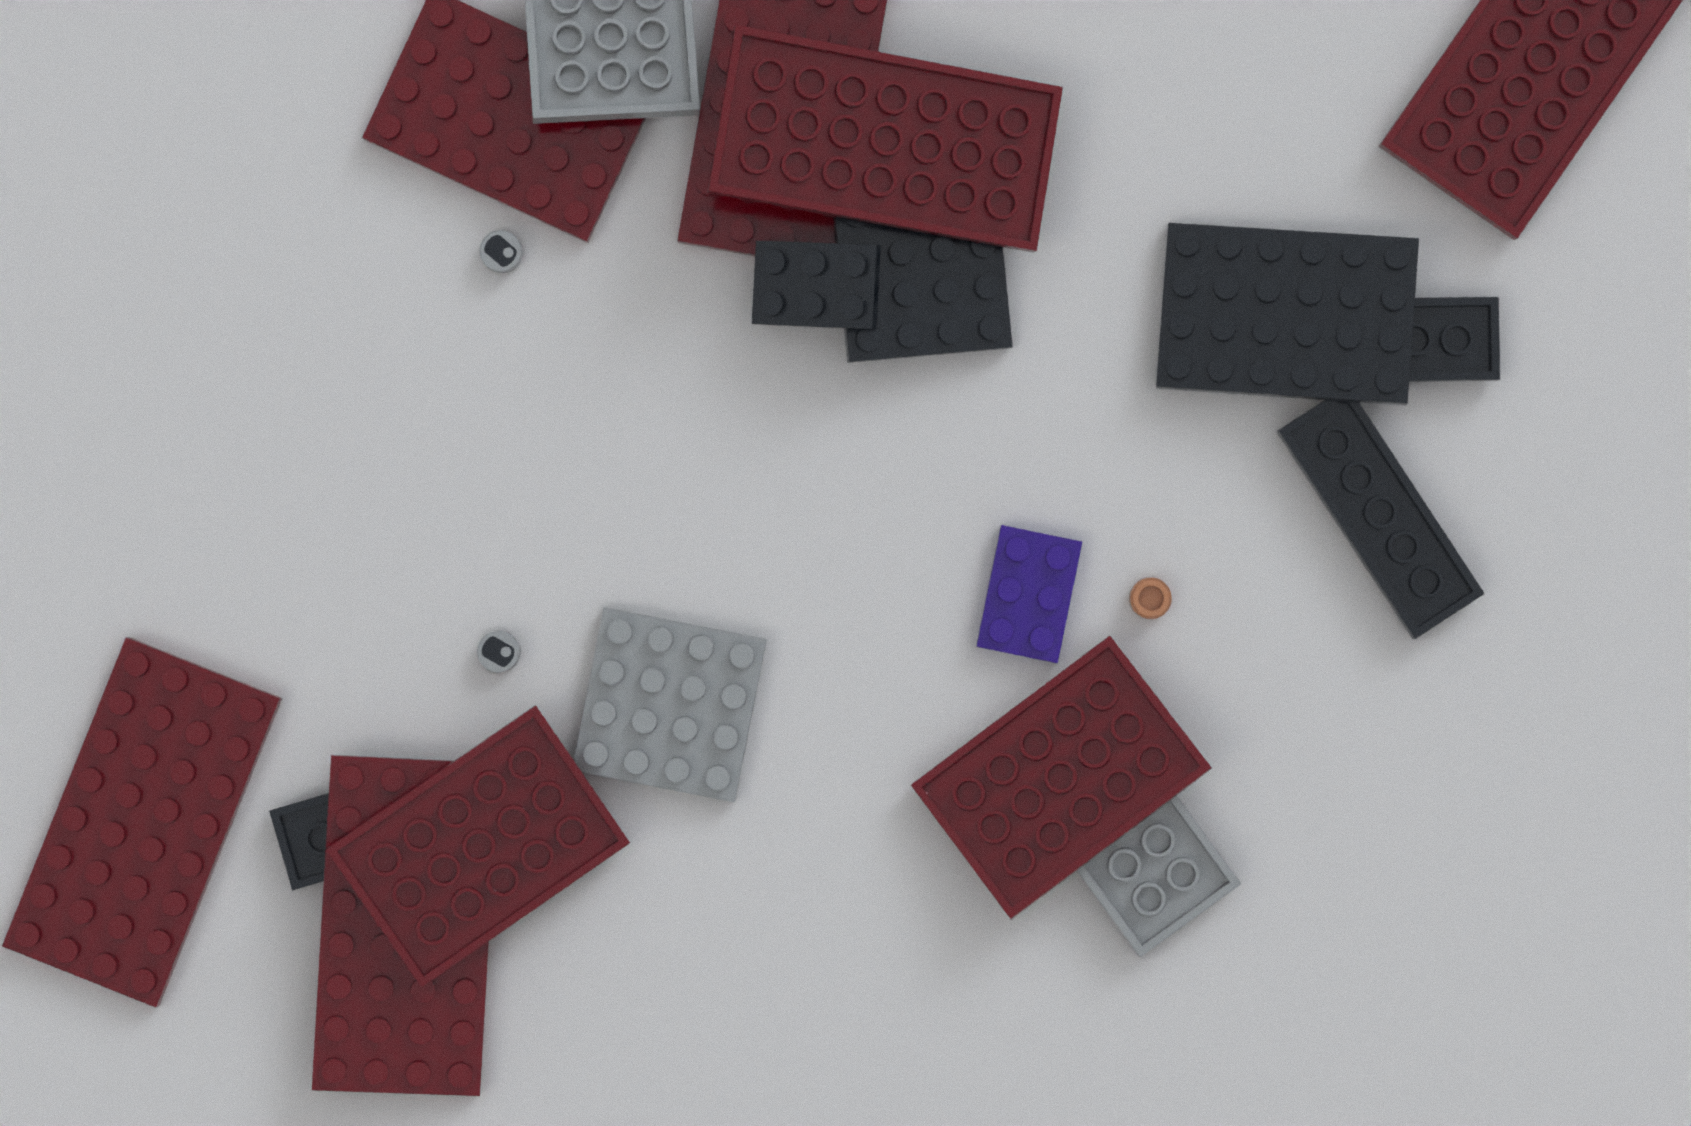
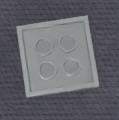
(1158, 876)

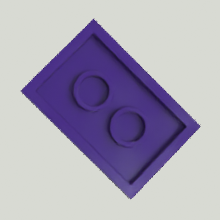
(1029, 594)

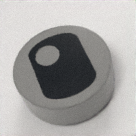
(501, 251)
(498, 651)

